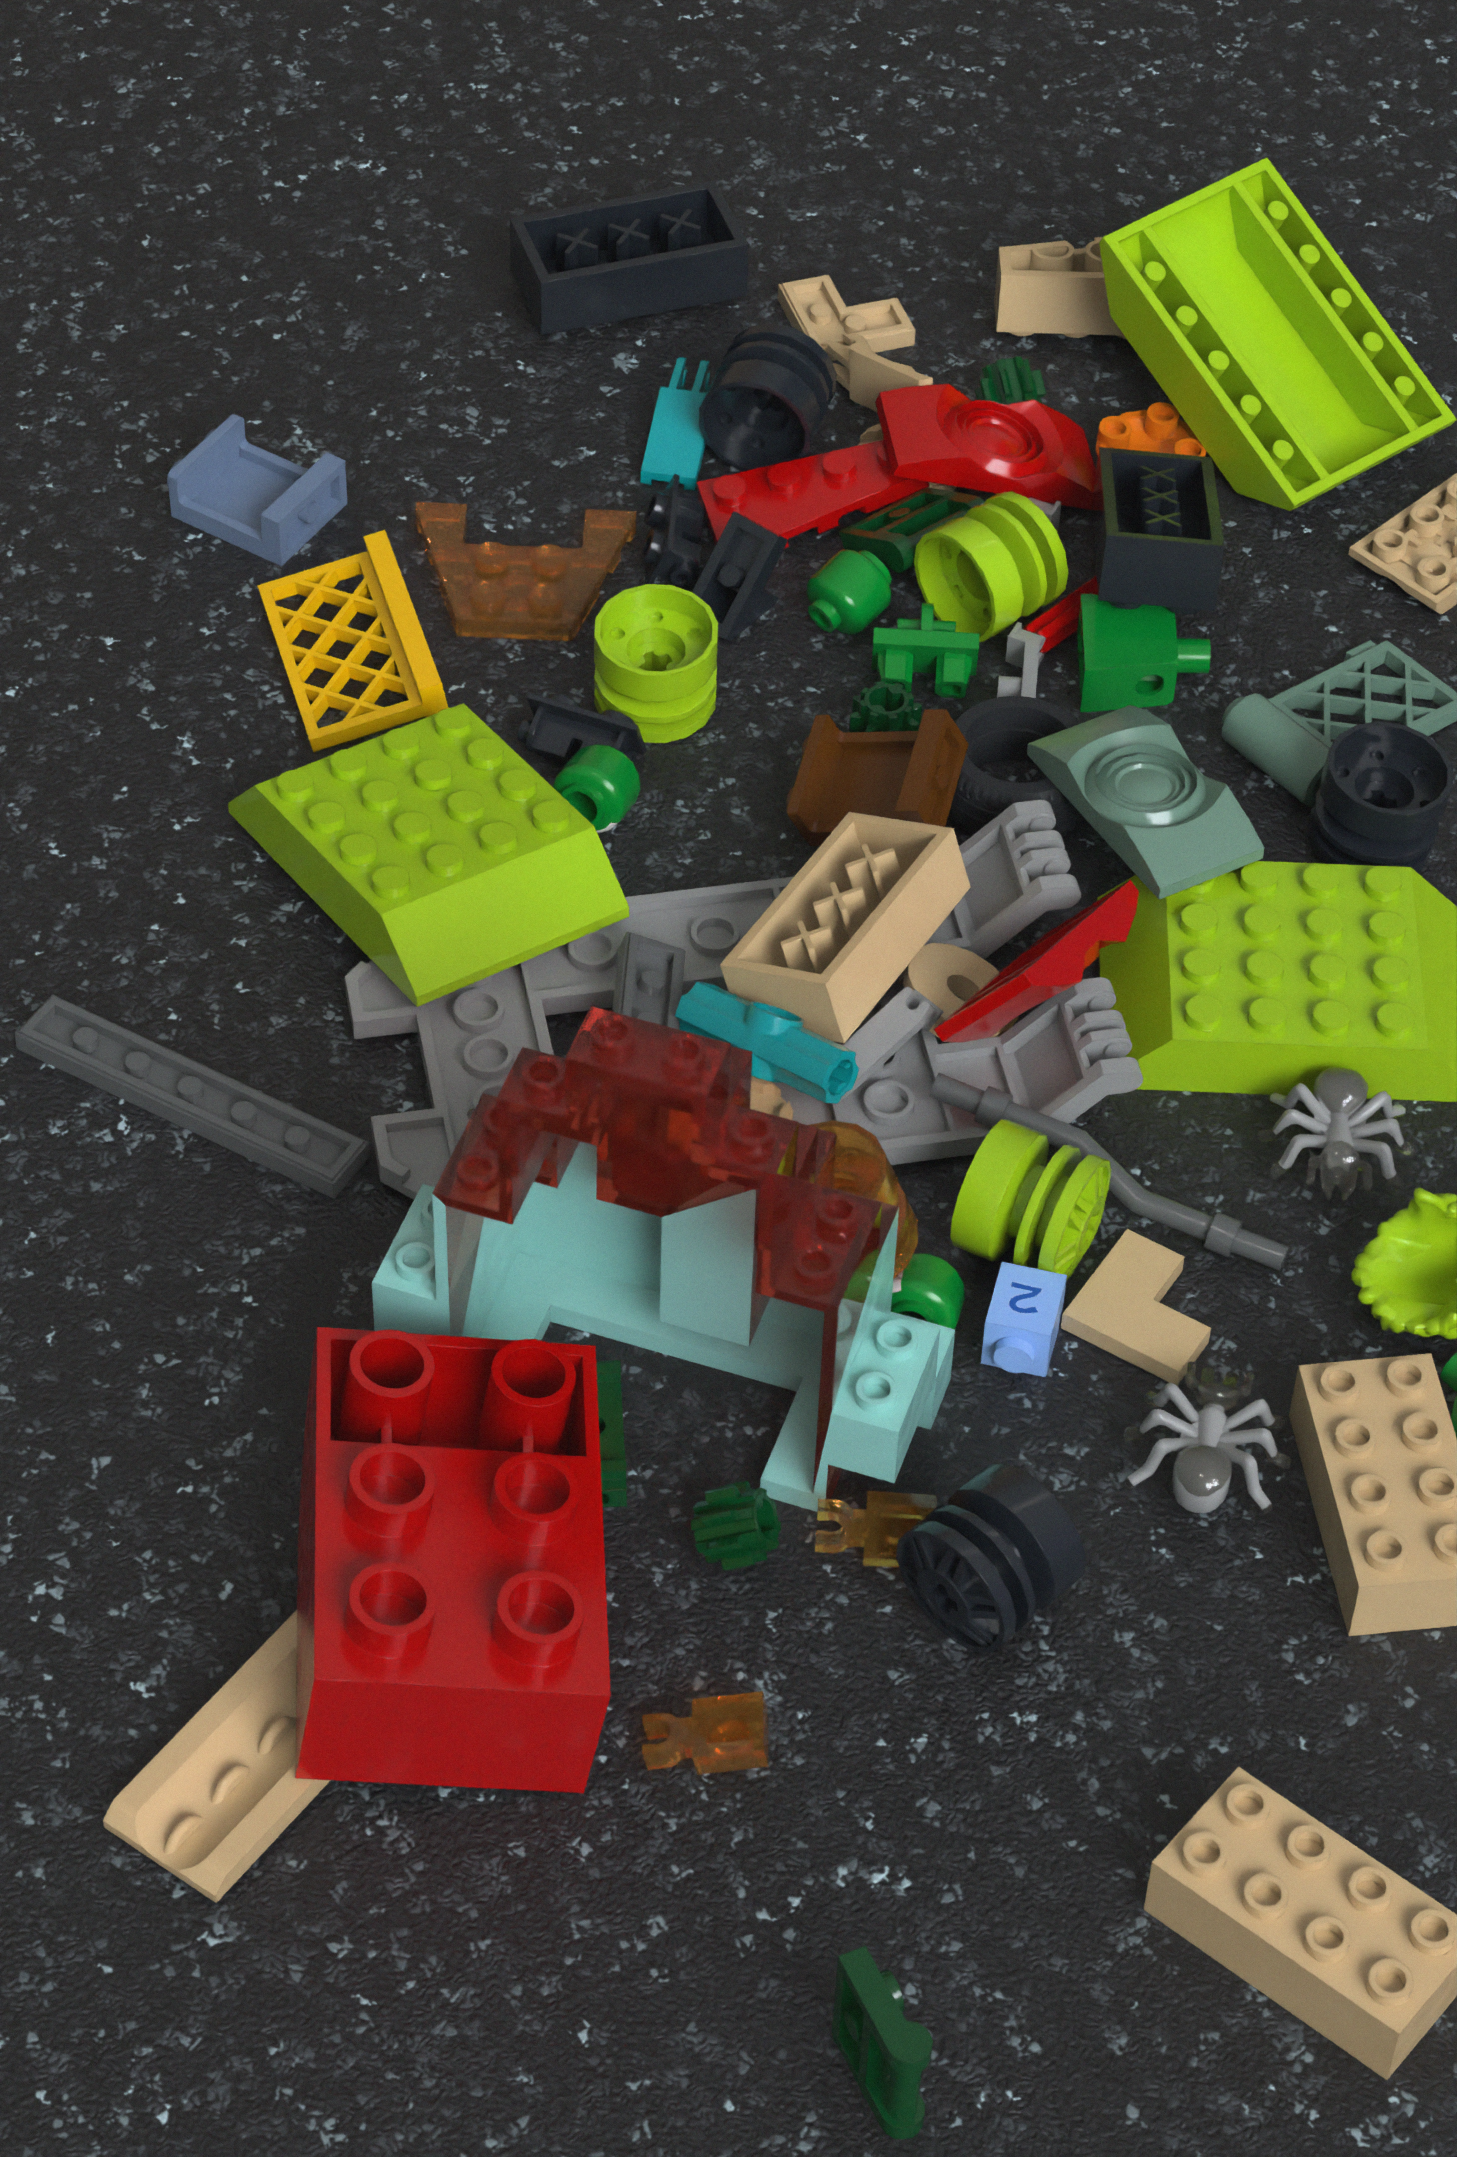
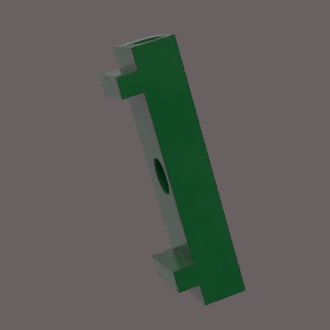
(611, 1434)

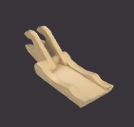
(869, 373)

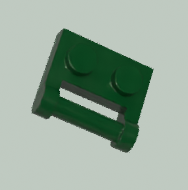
(899, 527)
(879, 2043)

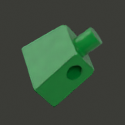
(1132, 655)

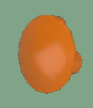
(1149, 430)

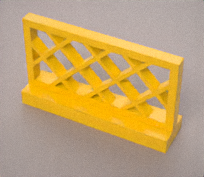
(402, 642)

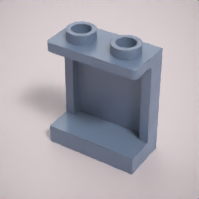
(254, 494)

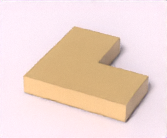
(820, 313)
(1124, 1313)

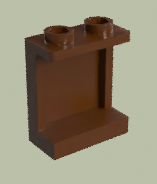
(876, 774)

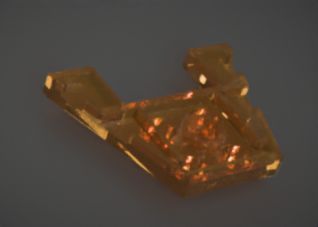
(520, 589)

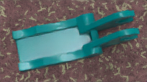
(675, 436)

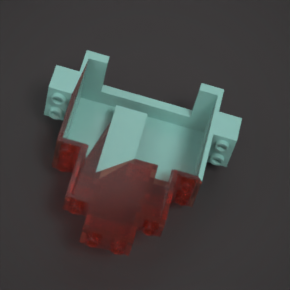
(680, 1221)

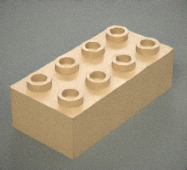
(849, 922)
(1382, 1488)
(1309, 1921)

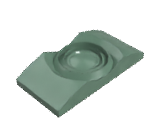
(1149, 799)

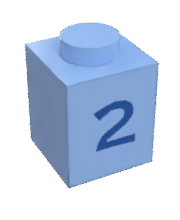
(1023, 1319)

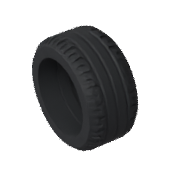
(1001, 732)

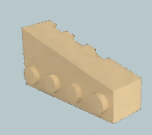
(1052, 290)

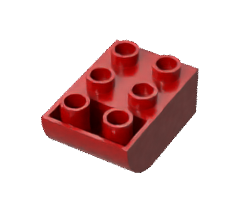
(451, 1563)

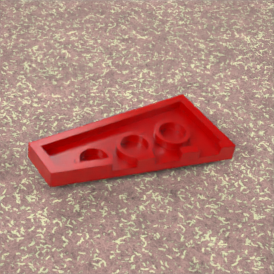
(806, 491)

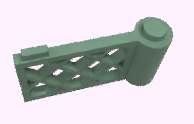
(1296, 747)

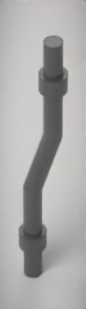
(1220, 1233)

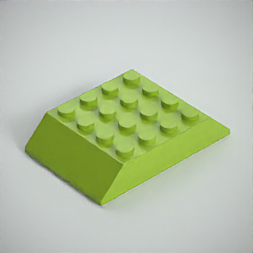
(1266, 340)
(437, 852)
(1292, 975)

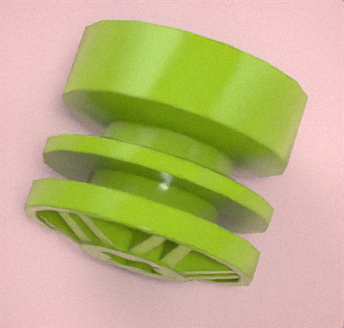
(991, 565)
(657, 660)
(1023, 1200)

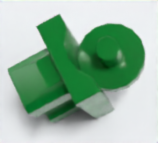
(926, 648)

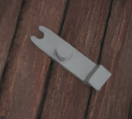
(1024, 652)
(889, 1032)

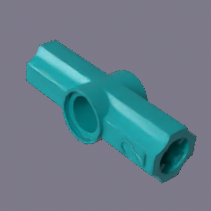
(775, 1037)

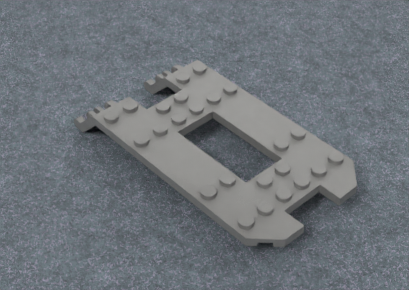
(1050, 1061)

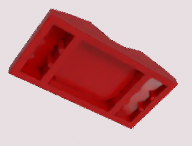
(986, 445)
(1044, 968)

